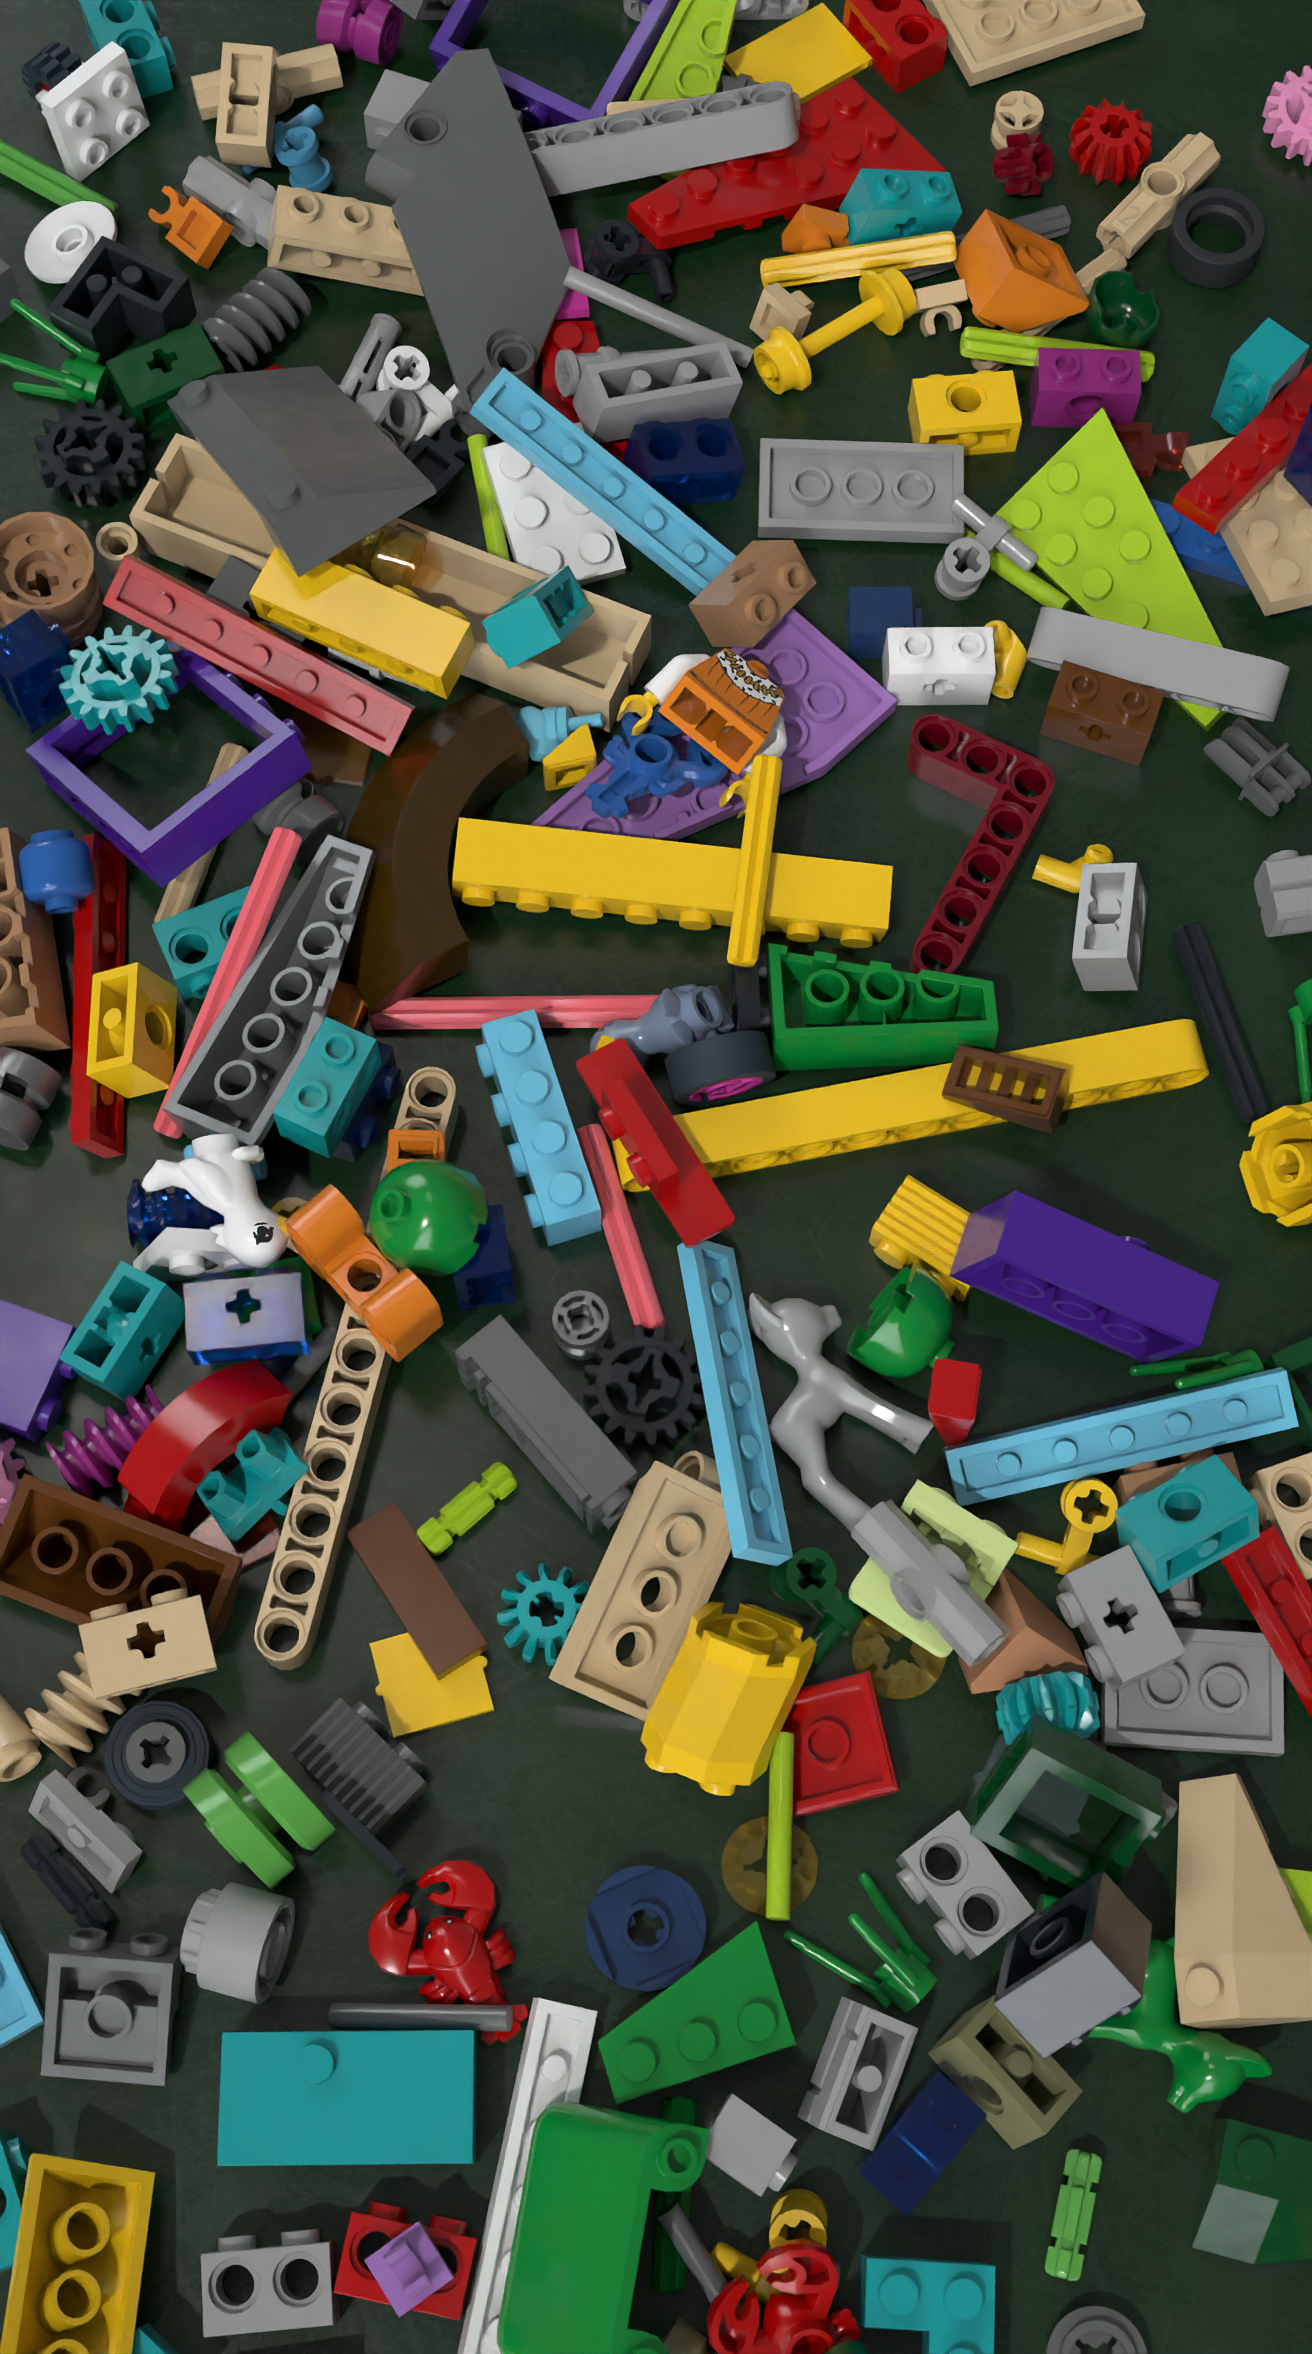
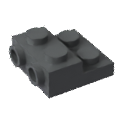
(111, 2008)

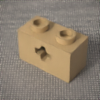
(119, 1670)

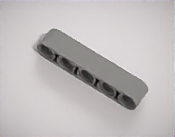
(1175, 665)

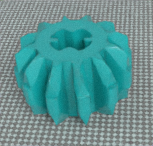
(529, 1600)
(1058, 1697)

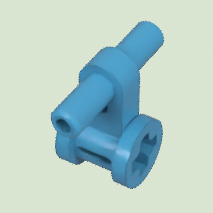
(297, 149)

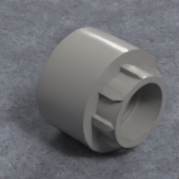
(238, 1940)

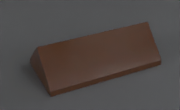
(85, 1556)

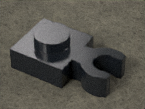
(441, 460)

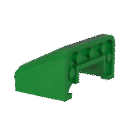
(585, 2227)

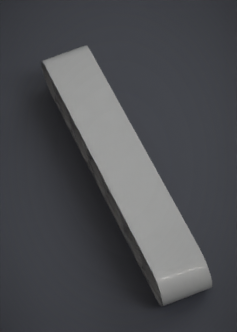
(664, 138)

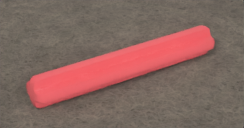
(620, 1230)

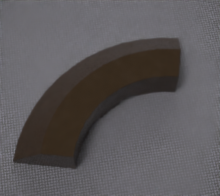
(410, 820)

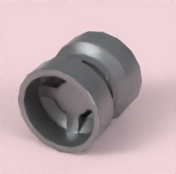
(579, 1336)

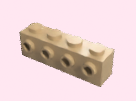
(339, 240)

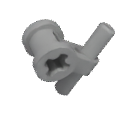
(976, 551)

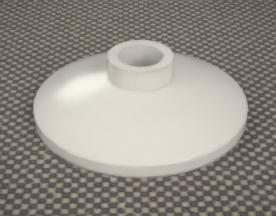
(66, 238)

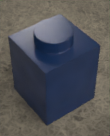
(871, 613)

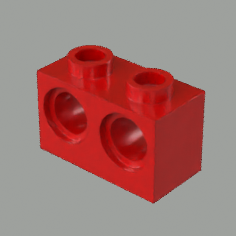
(899, 37)
(358, 2281)

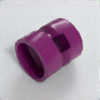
(361, 25)

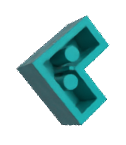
(940, 2298)

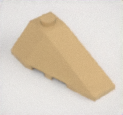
(1236, 1924)

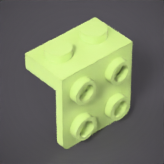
(977, 1542)

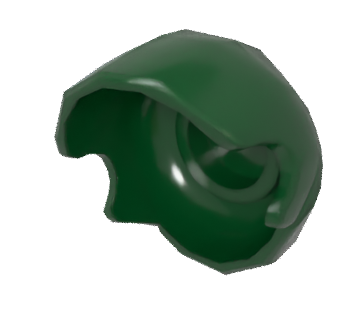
(1120, 312)

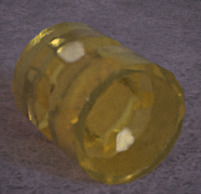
(387, 555)

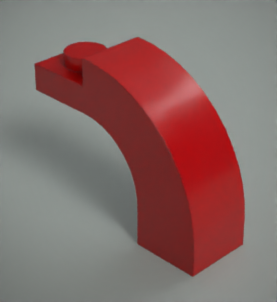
(195, 1436)

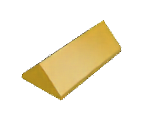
(77, 2258)

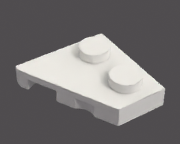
(185, 1255)

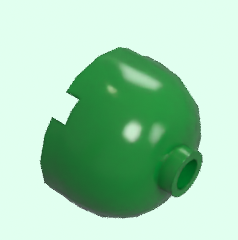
(428, 1216)
(907, 1325)

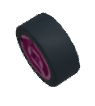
(720, 1067)

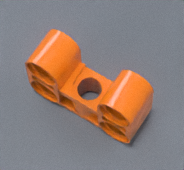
(336, 1247)

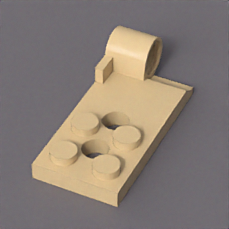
(668, 1532)

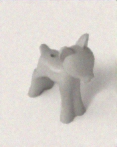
(795, 1334)

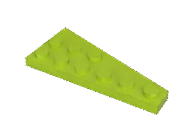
(1107, 544)

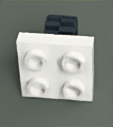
(87, 105)

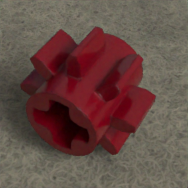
(1023, 164)

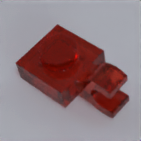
(1148, 449)

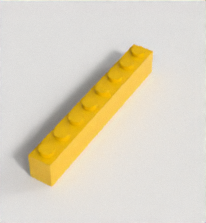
(665, 881)

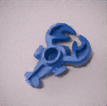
(650, 766)

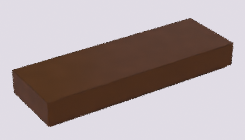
(416, 1591)

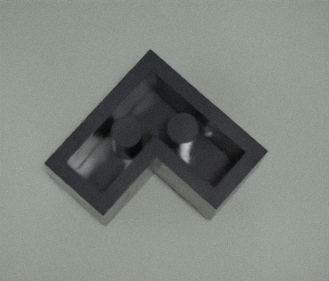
(121, 293)

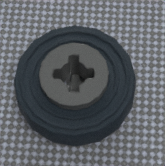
(171, 1764)

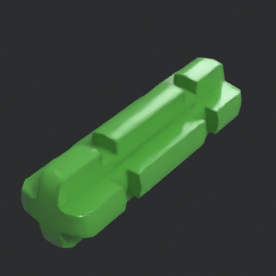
(1073, 2215)

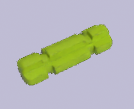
(467, 1508)

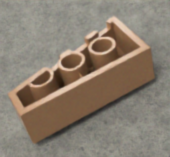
(30, 977)

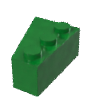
(701, 2023)

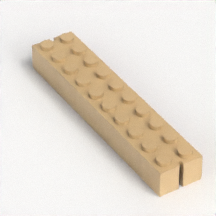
(583, 671)

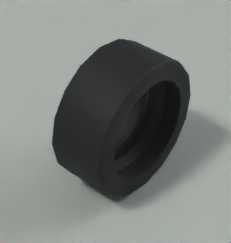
(1220, 207)

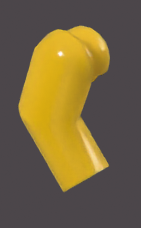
(1009, 659)
(1068, 875)

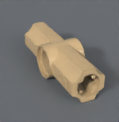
(298, 76)
(1158, 194)

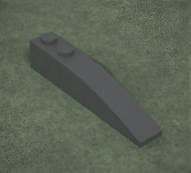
(276, 1004)

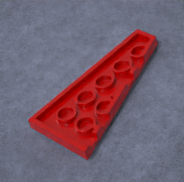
(835, 140)

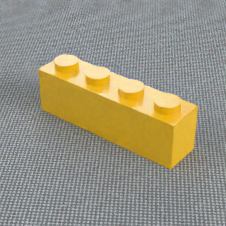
(367, 621)

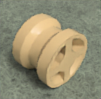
(1016, 109)

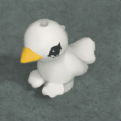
(224, 1181)

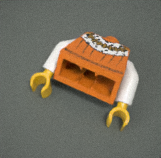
(722, 706)

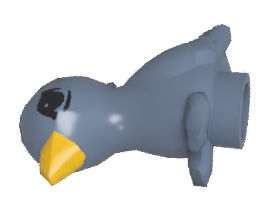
(671, 1022)

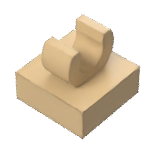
(941, 300)
(782, 309)

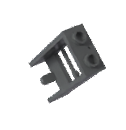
(547, 1424)

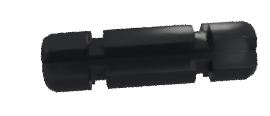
(67, 1882)

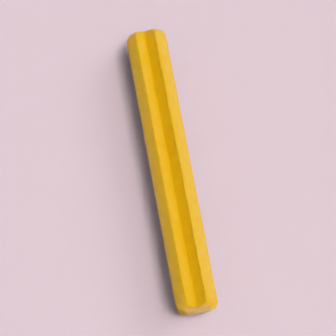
(859, 259)
(754, 860)

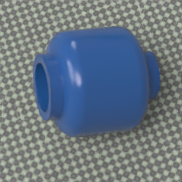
(56, 871)

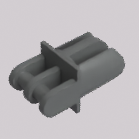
(1253, 760)

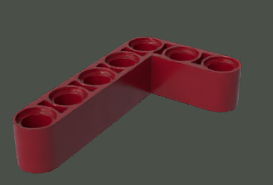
(986, 851)

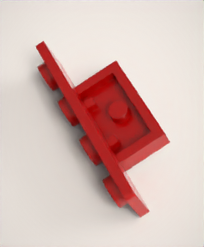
(655, 1143)

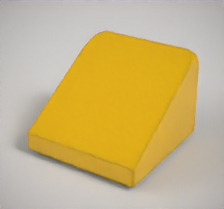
(570, 760)

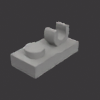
(84, 1829)

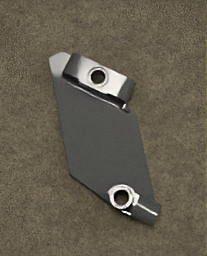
(475, 227)

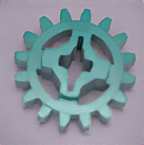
(119, 679)

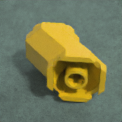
(1281, 1164)
(727, 1696)

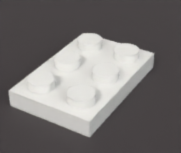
(547, 523)

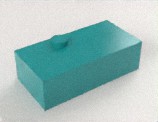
(348, 2098)

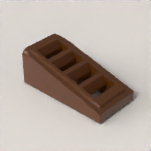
(1001, 1105)

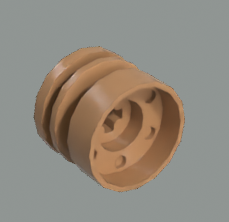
(53, 558)

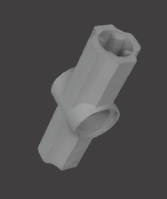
(233, 198)
(930, 1583)

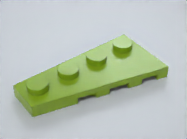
(688, 55)

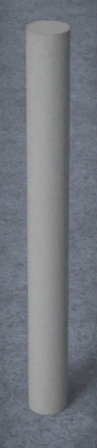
(652, 314)

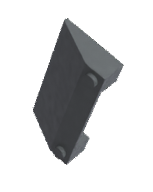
(301, 458)

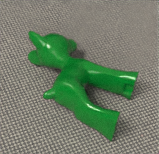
(1203, 2062)

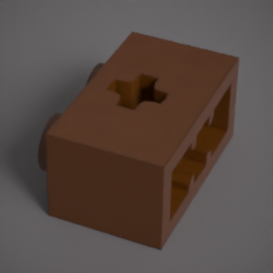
(1101, 713)

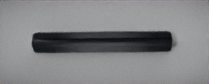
(1221, 1023)

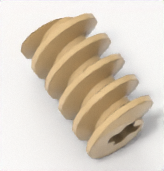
(72, 1713)

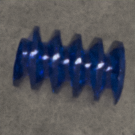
(155, 1211)

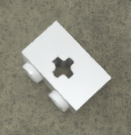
(939, 665)

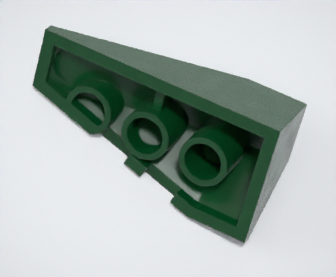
(1255, 2195)

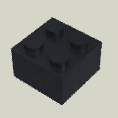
(1074, 1966)

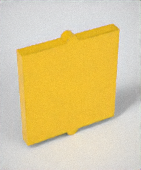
(416, 1697)

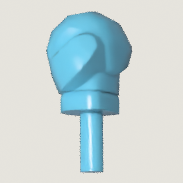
(551, 727)

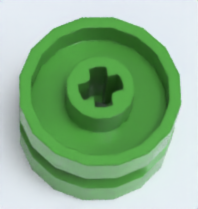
(253, 1814)

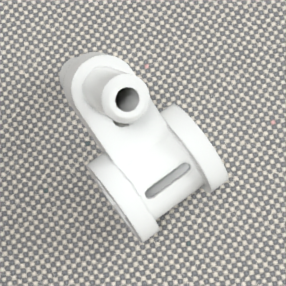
(434, 405)

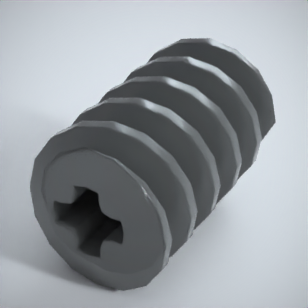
(254, 317)

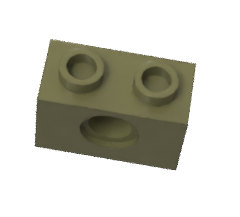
(1004, 2074)

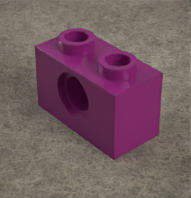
(1076, 383)

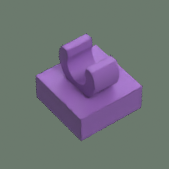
(409, 2268)

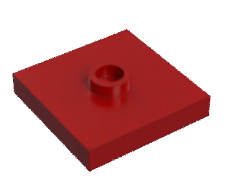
(839, 1745)

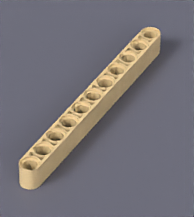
(342, 1442)

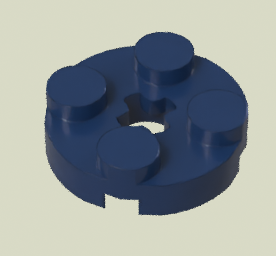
(659, 1895)

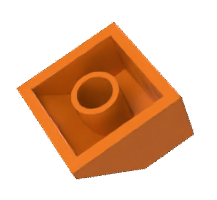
(1016, 276)

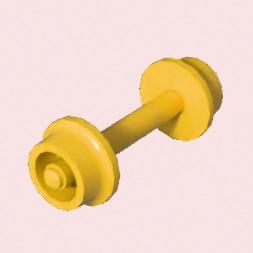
(886, 302)

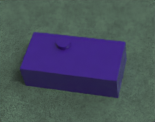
(1084, 1278)

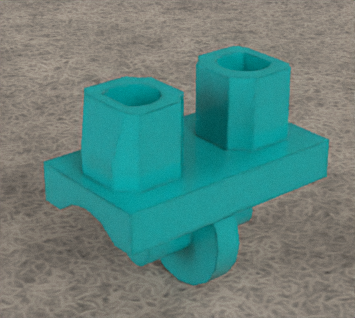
(256, 1484)

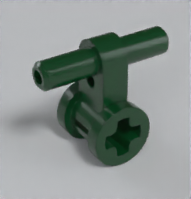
(837, 1610)

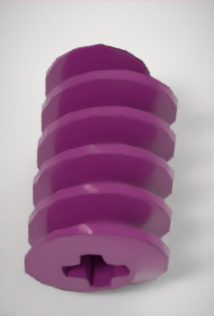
(103, 1447)

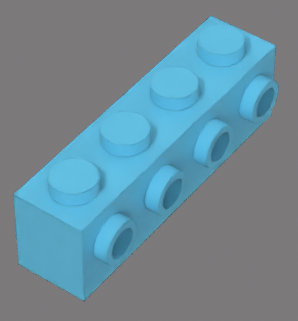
(541, 1128)

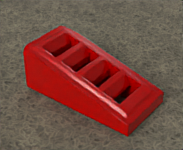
(954, 1398)

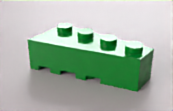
(871, 1015)

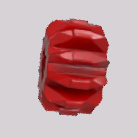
(1110, 142)

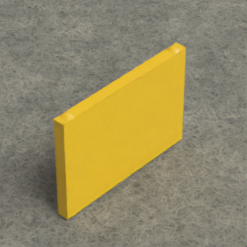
(806, 52)

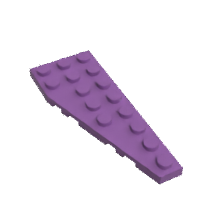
(825, 714)

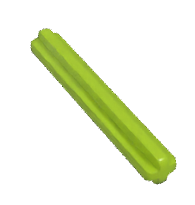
(1023, 348)

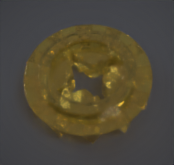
(899, 1680)
(750, 1887)

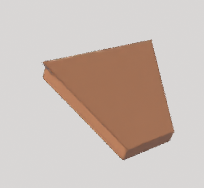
(1034, 1646)

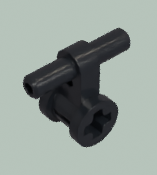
(628, 255)

